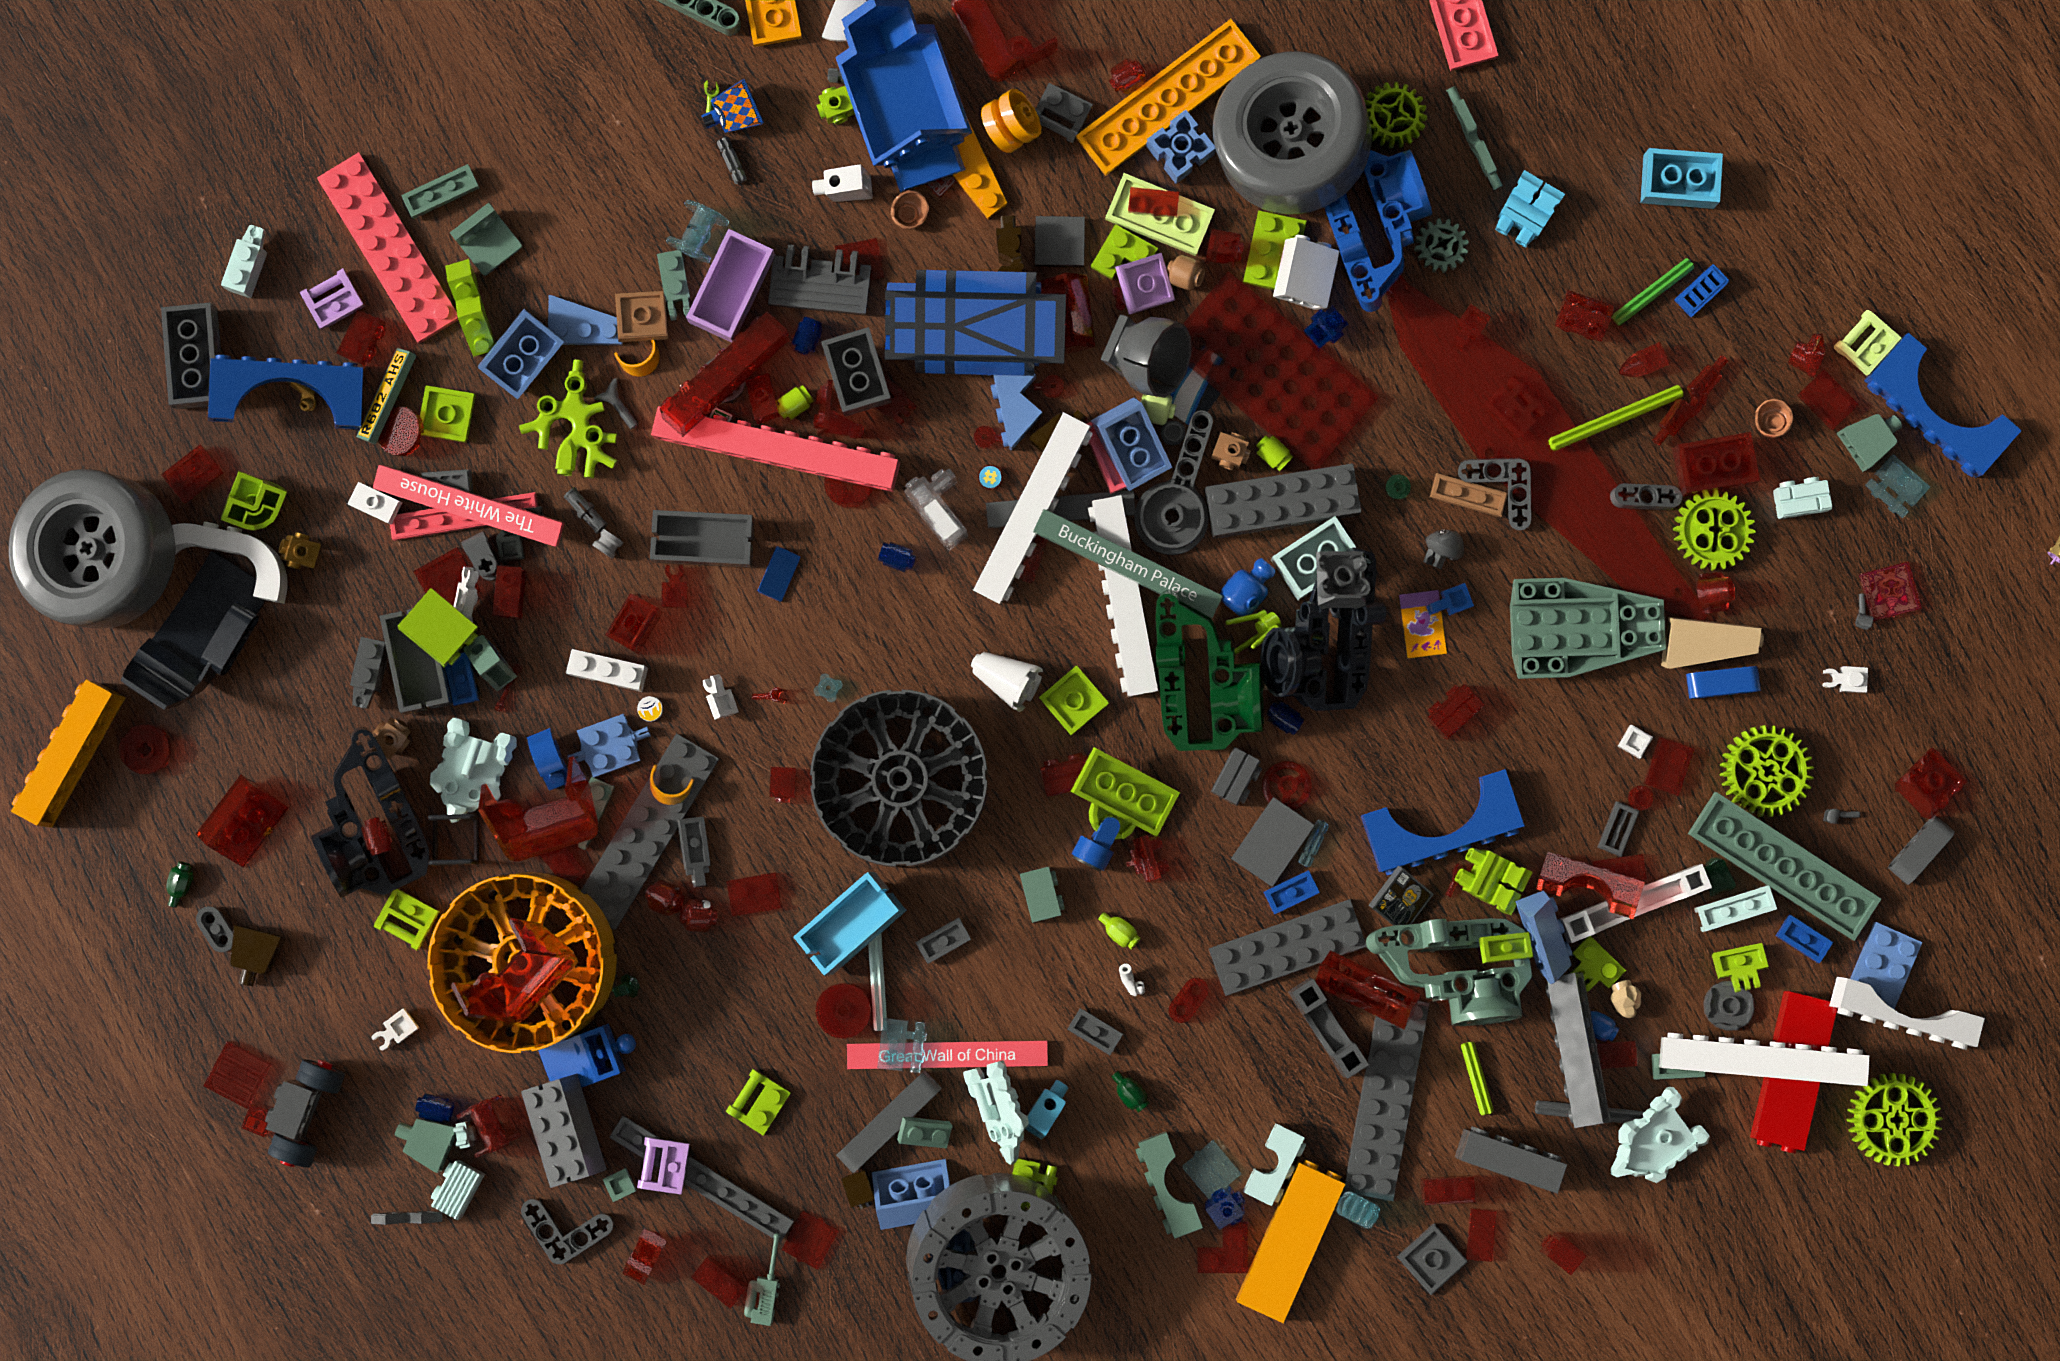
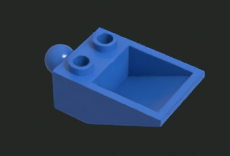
(587, 1056)

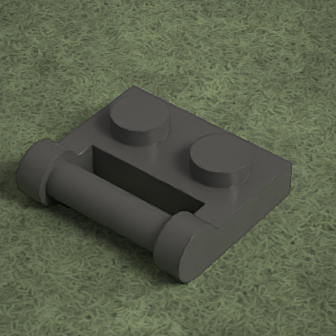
(1064, 106)

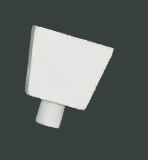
(845, 184)

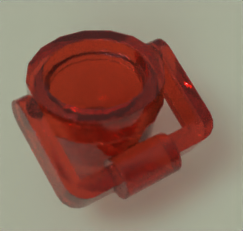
(1808, 356)
(1715, 592)

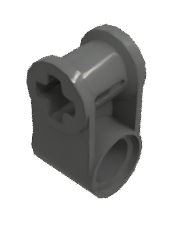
(481, 553)

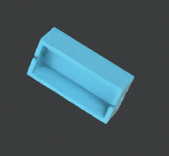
(849, 923)

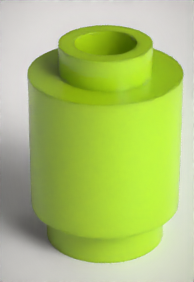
(794, 402)
(1273, 452)

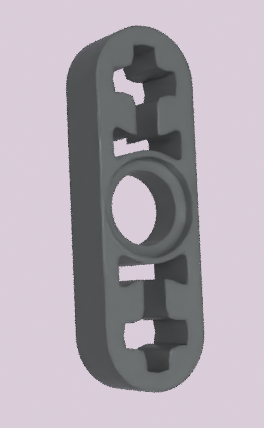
(1637, 503)

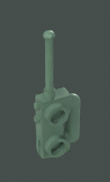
(768, 1293)

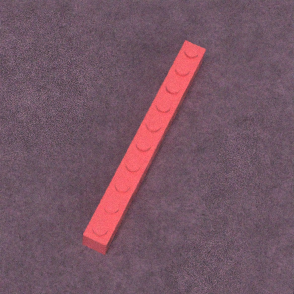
(785, 450)

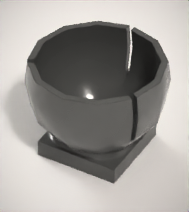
(1149, 354)

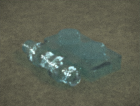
(1902, 481)
(893, 1045)

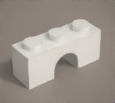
(607, 670)

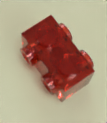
(1584, 316)

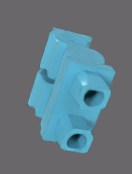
(1525, 216)

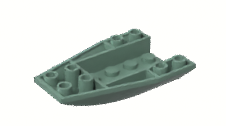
(1578, 627)

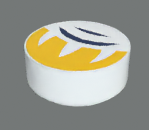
(650, 709)

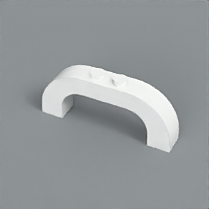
(270, 570)

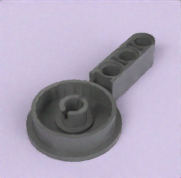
(1177, 496)

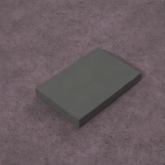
(1272, 841)

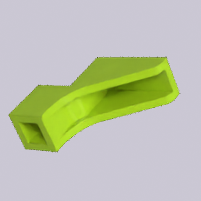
(470, 307)

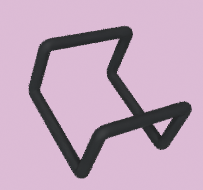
(435, 818)

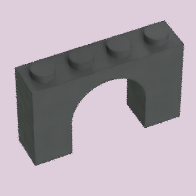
(1326, 1028)

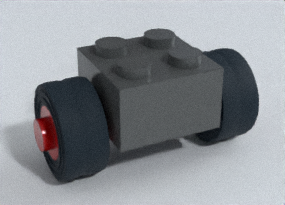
(295, 1110)

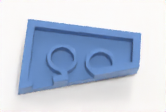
(581, 324)

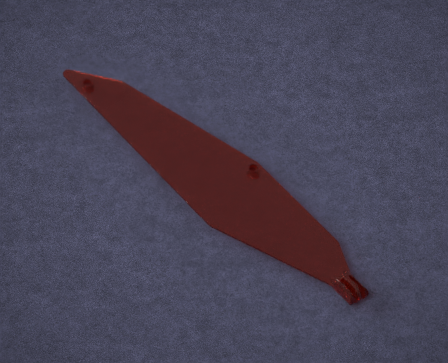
(1566, 484)

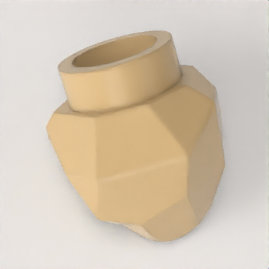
(1626, 998)

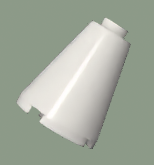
(1008, 678)

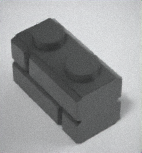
(1236, 776)

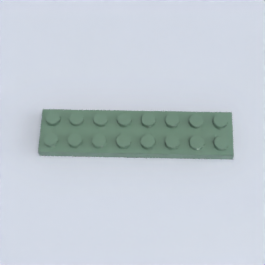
(1784, 866)

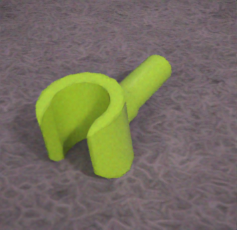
(710, 95)

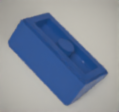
(779, 574)

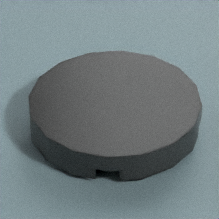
(1726, 1008)

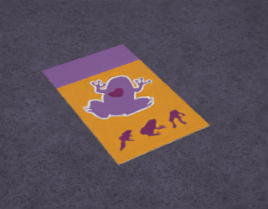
(1422, 631)

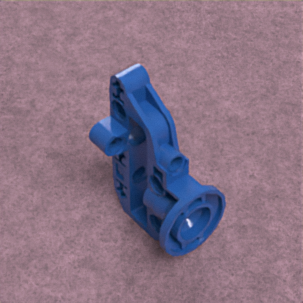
(1395, 191)

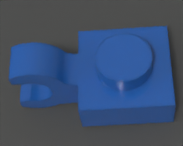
(1453, 599)

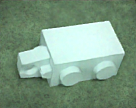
(245, 263)

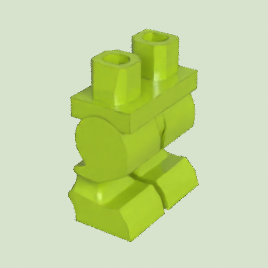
(1486, 874)

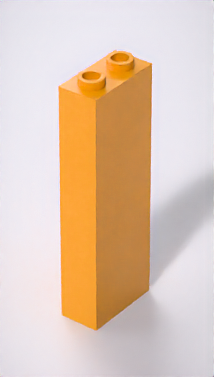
(1290, 1241)

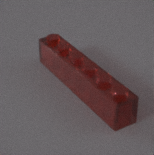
(724, 374)

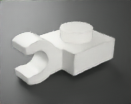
(720, 700)

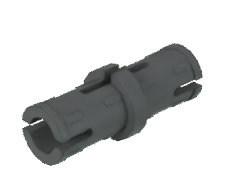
(574, 499)

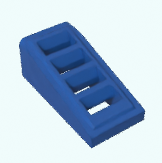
(1717, 275)

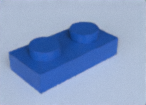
(462, 681)
(1291, 892)
(1804, 939)

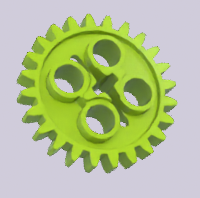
(1736, 532)

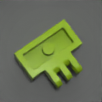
(1596, 964)
(1741, 965)

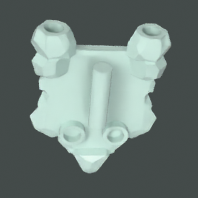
(469, 765)
(998, 1108)
(1656, 1140)

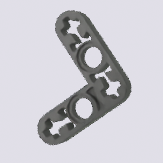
(1506, 475)
(567, 1241)

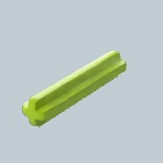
(1477, 1078)

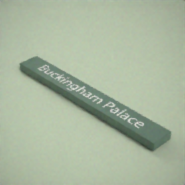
(1125, 562)

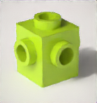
(839, 113)

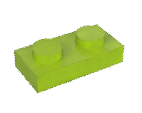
(1505, 947)

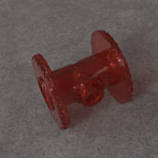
(488, 1125)

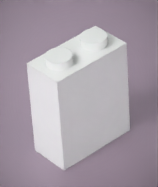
(1306, 272)

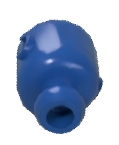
(1246, 589)

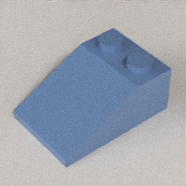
(1131, 443)

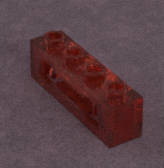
(1367, 990)

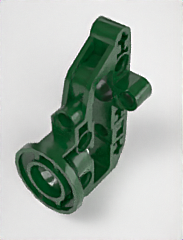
(1235, 698)

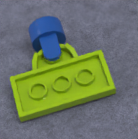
(1119, 803)

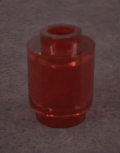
(376, 836)

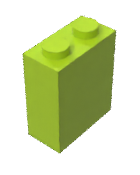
(438, 628)

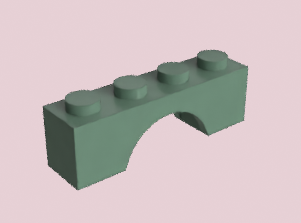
(1180, 1215)

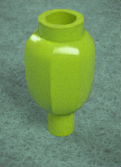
(1120, 931)

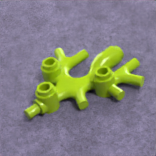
(578, 414)

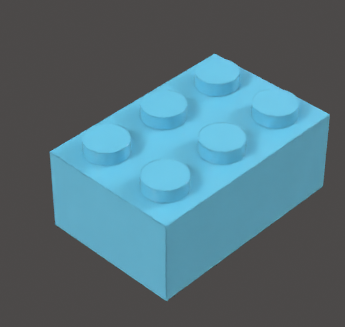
(1681, 178)

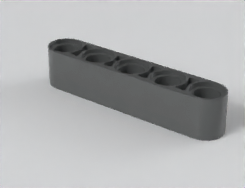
(888, 1121)

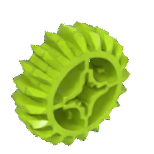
(1402, 118)

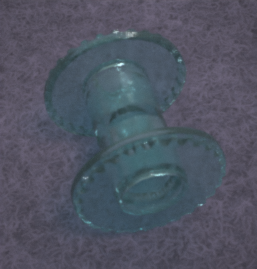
(698, 231)

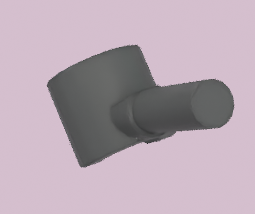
(1863, 621)
(1833, 815)

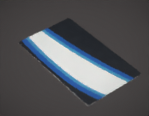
(1195, 393)

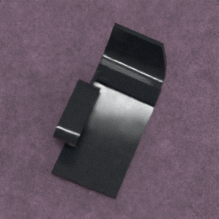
(198, 636)

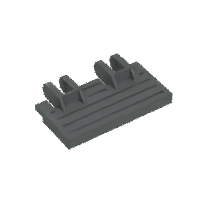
(819, 287)

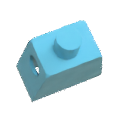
(1042, 1119)

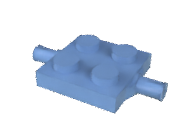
(609, 745)

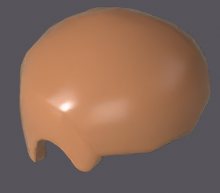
(909, 210)
(1774, 418)

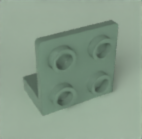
(486, 239)

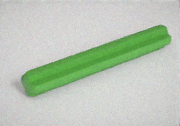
(1652, 291)

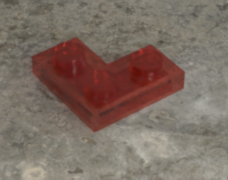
(1231, 1256)

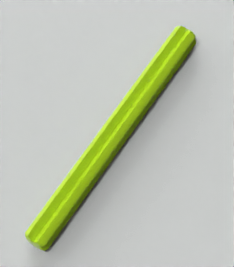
(1615, 417)

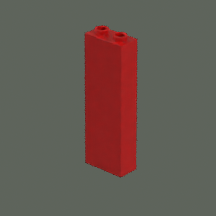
(1788, 1104)

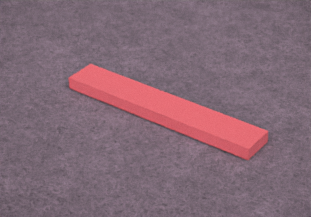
(437, 521)

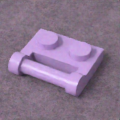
(335, 306)
(672, 1165)

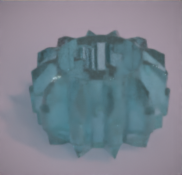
(1358, 1210)

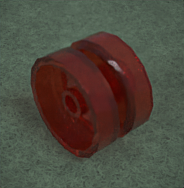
(830, 1003)

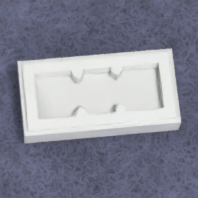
(375, 503)

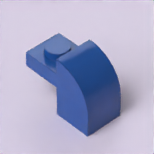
(548, 758)

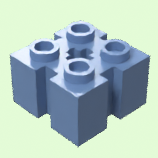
(1181, 132)

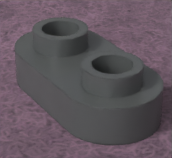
(214, 931)

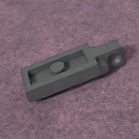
(694, 849)

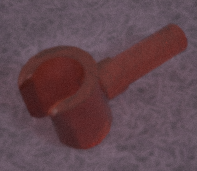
(773, 695)
(1453, 884)

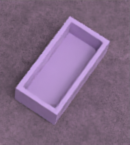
(730, 285)

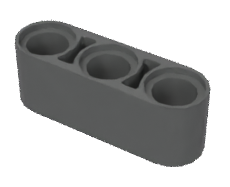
(1921, 849)

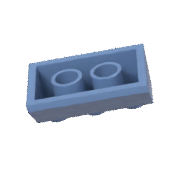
(520, 354)
(1545, 933)
(907, 1191)

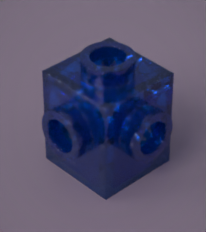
(1326, 327)
(1225, 1207)

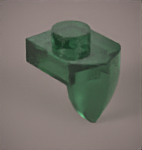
(1718, 876)

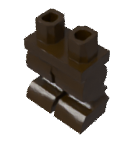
(1009, 245)

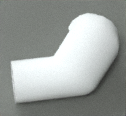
(1127, 978)

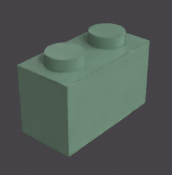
(1041, 895)

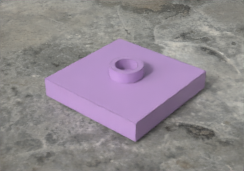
(1145, 283)

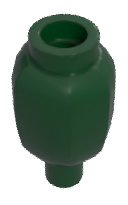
(179, 882)
(1130, 1092)

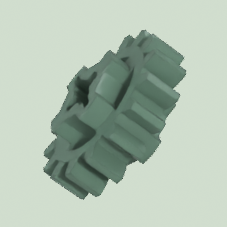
(1446, 254)

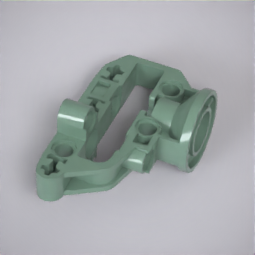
(1483, 994)

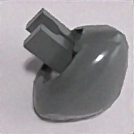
(1444, 545)

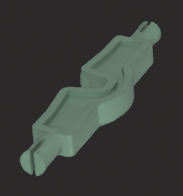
(1470, 131)

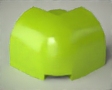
(253, 502)

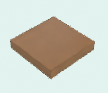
(641, 316)

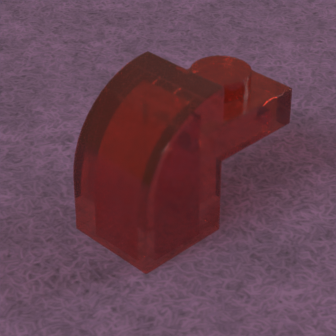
(644, 1256)

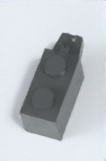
(368, 671)

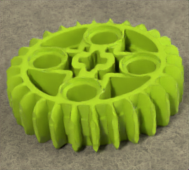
(1778, 771)
(1899, 1128)

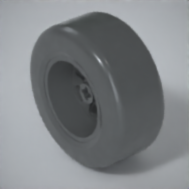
(1261, 93)
(42, 549)

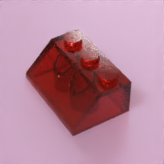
(1078, 314)
(241, 821)

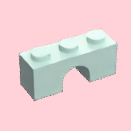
(1267, 1186)

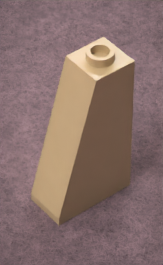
(1707, 641)

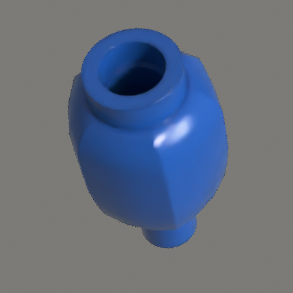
(1603, 1026)

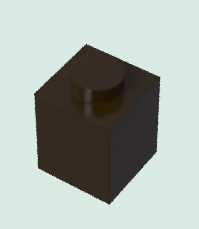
(858, 1189)

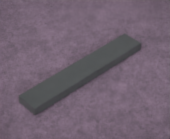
(1069, 507)

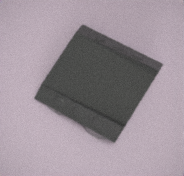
(1341, 579)

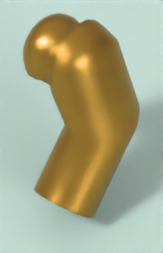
(308, 397)

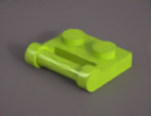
(410, 911)
(766, 1105)

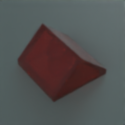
(634, 623)

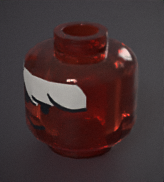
(698, 915)

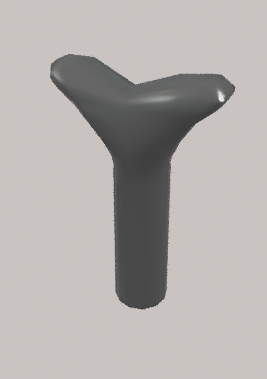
(611, 396)

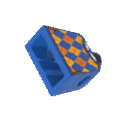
(733, 109)

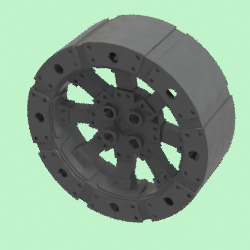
(853, 722)
(986, 1197)

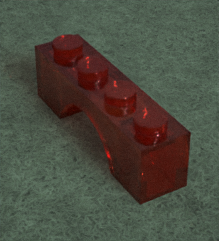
(1619, 891)

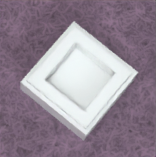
(1635, 741)

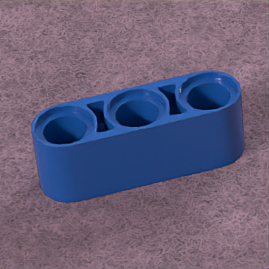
(1723, 682)

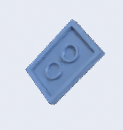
(1886, 962)

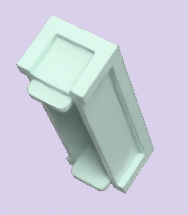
(1736, 908)

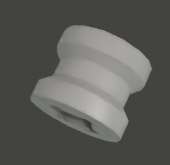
(607, 543)

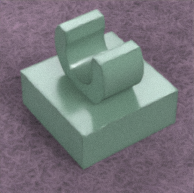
(619, 1184)

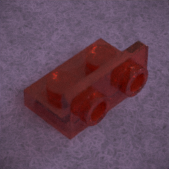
(361, 338)

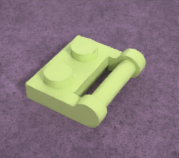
(1873, 348)

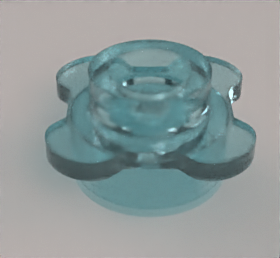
(835, 685)

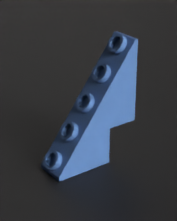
(1015, 410)

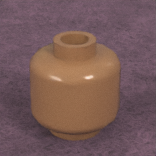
(1185, 272)

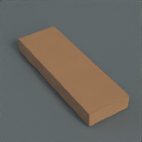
(1468, 495)

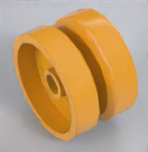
(1011, 120)

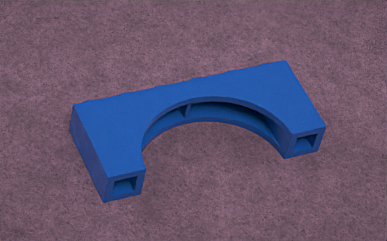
(234, 379)
(1897, 383)
(1494, 815)

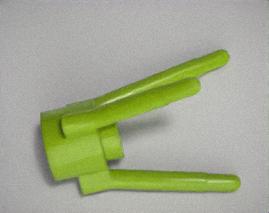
(1263, 626)

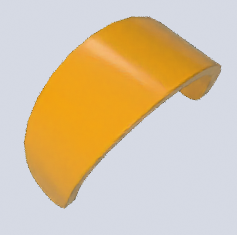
(644, 368)
(668, 799)

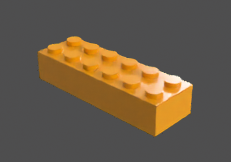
(67, 753)

